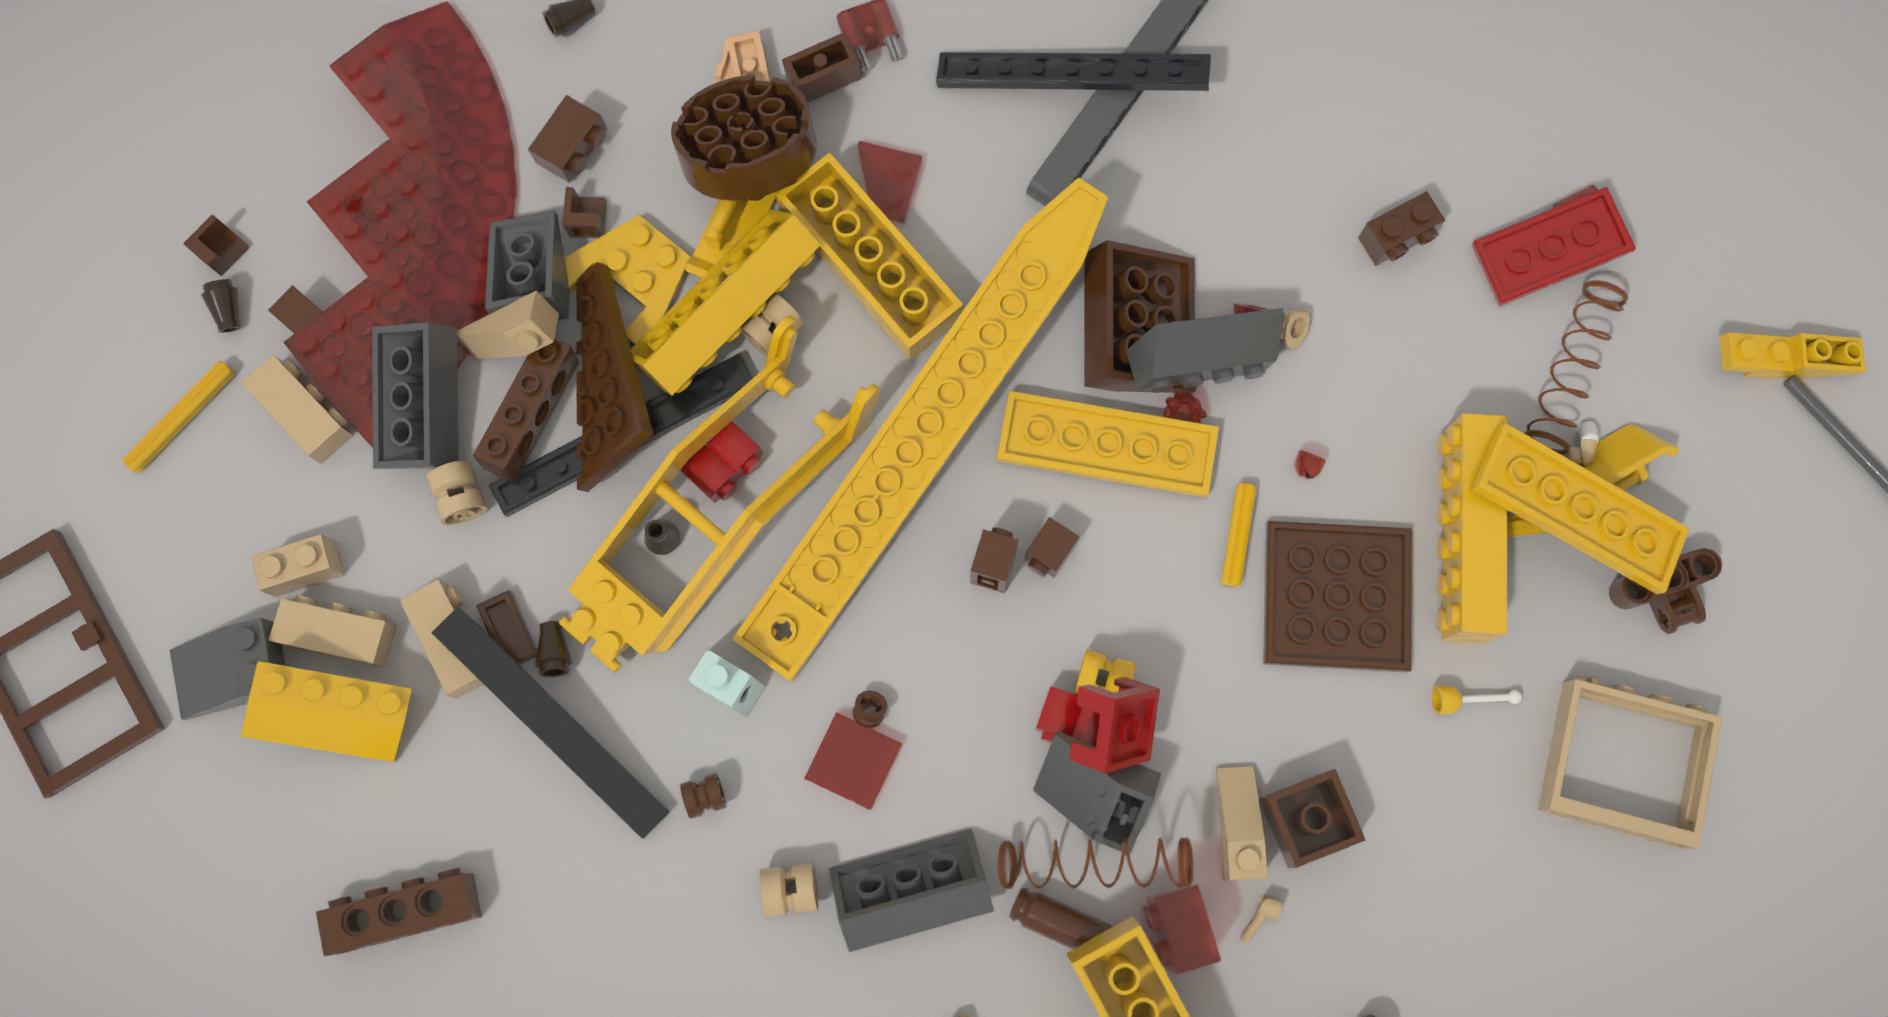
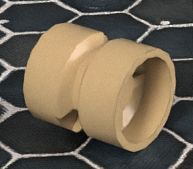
(756, 328)
(456, 492)
(775, 890)

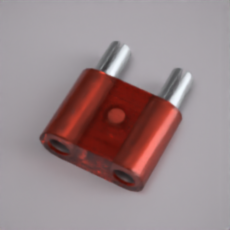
(869, 28)

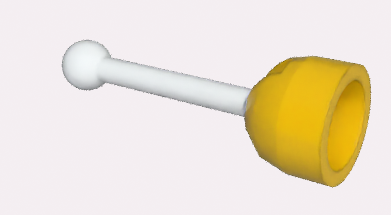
(1449, 700)

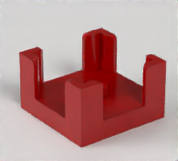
(1124, 725)

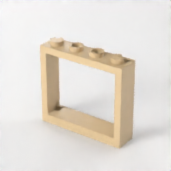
(1698, 775)

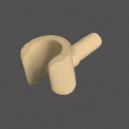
(1267, 907)

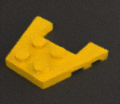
(639, 263)

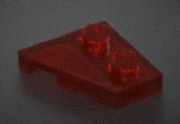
(889, 178)

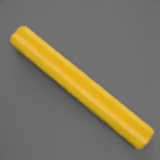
(178, 416)

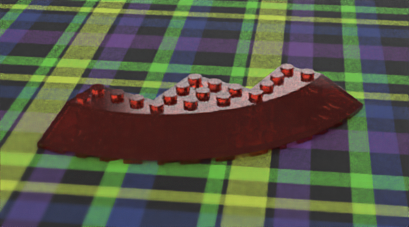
(414, 205)

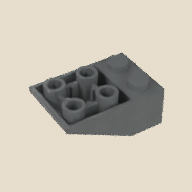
(1097, 802)

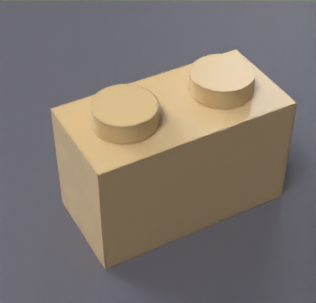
(297, 565)

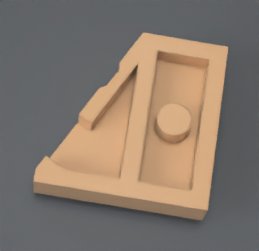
(743, 57)

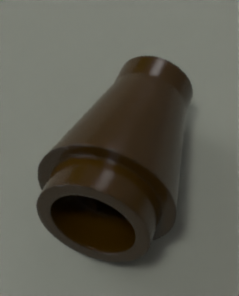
(567, 15)
(222, 303)
(666, 542)
(552, 652)

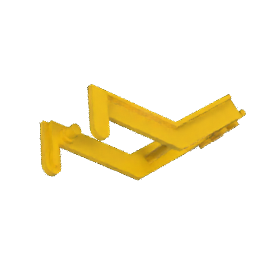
(621, 614)

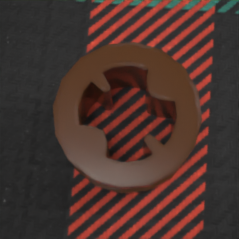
(875, 717)

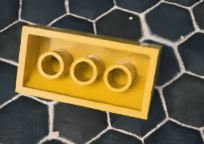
(325, 712)

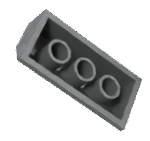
(1206, 350)
(414, 396)
(910, 890)

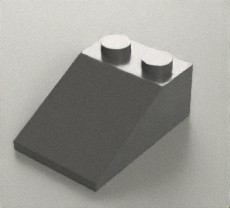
(527, 258)
(220, 667)

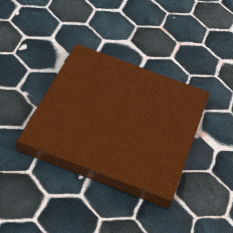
(1337, 596)

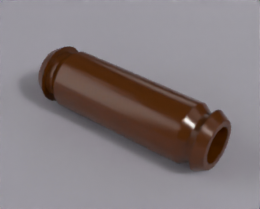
(1055, 919)

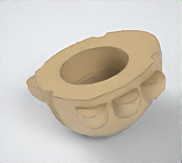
(1295, 328)

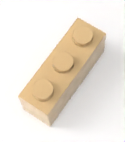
(298, 408)
(425, 611)
(333, 631)

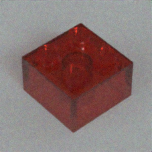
(1181, 929)

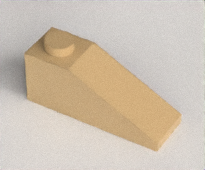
(512, 329)
(1240, 825)

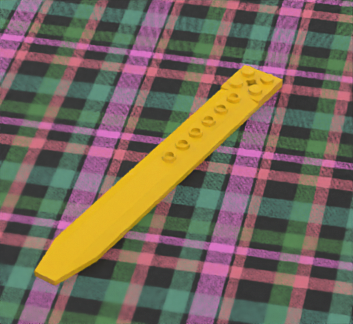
(923, 430)

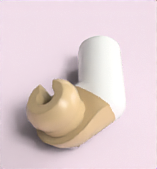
(1588, 443)

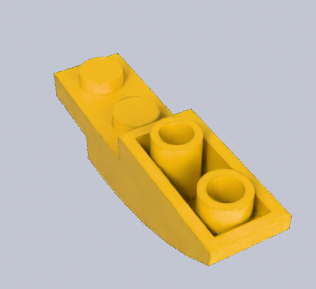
(1792, 356)

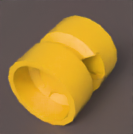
(1096, 660)

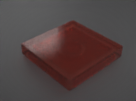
(853, 761)

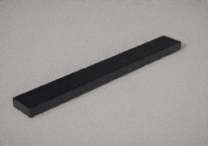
(1074, 71)
(665, 414)
(550, 722)

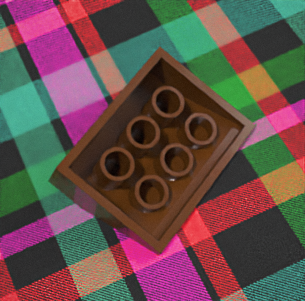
(1124, 297)

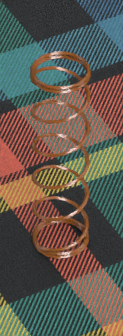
(1611, 305)
(1184, 850)

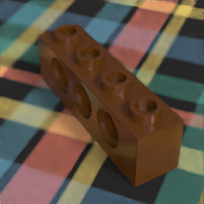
(526, 410)
(339, 925)

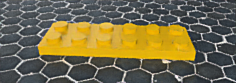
(1108, 444)
(1580, 508)

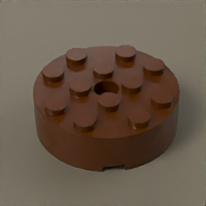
(744, 138)

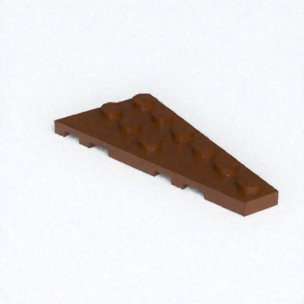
(608, 386)

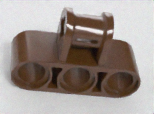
(1680, 594)

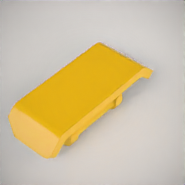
(725, 228)
(1625, 453)

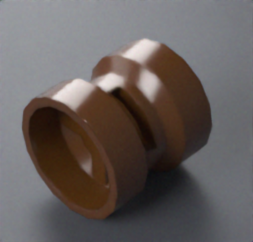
(707, 795)

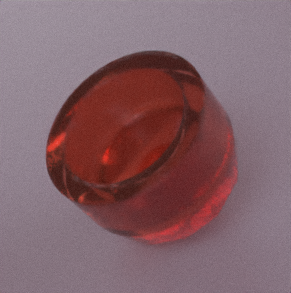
(1308, 464)

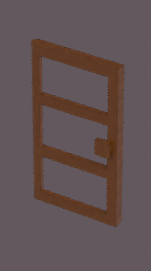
(95, 631)

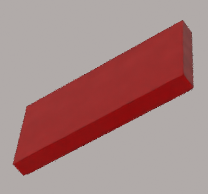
(1553, 246)

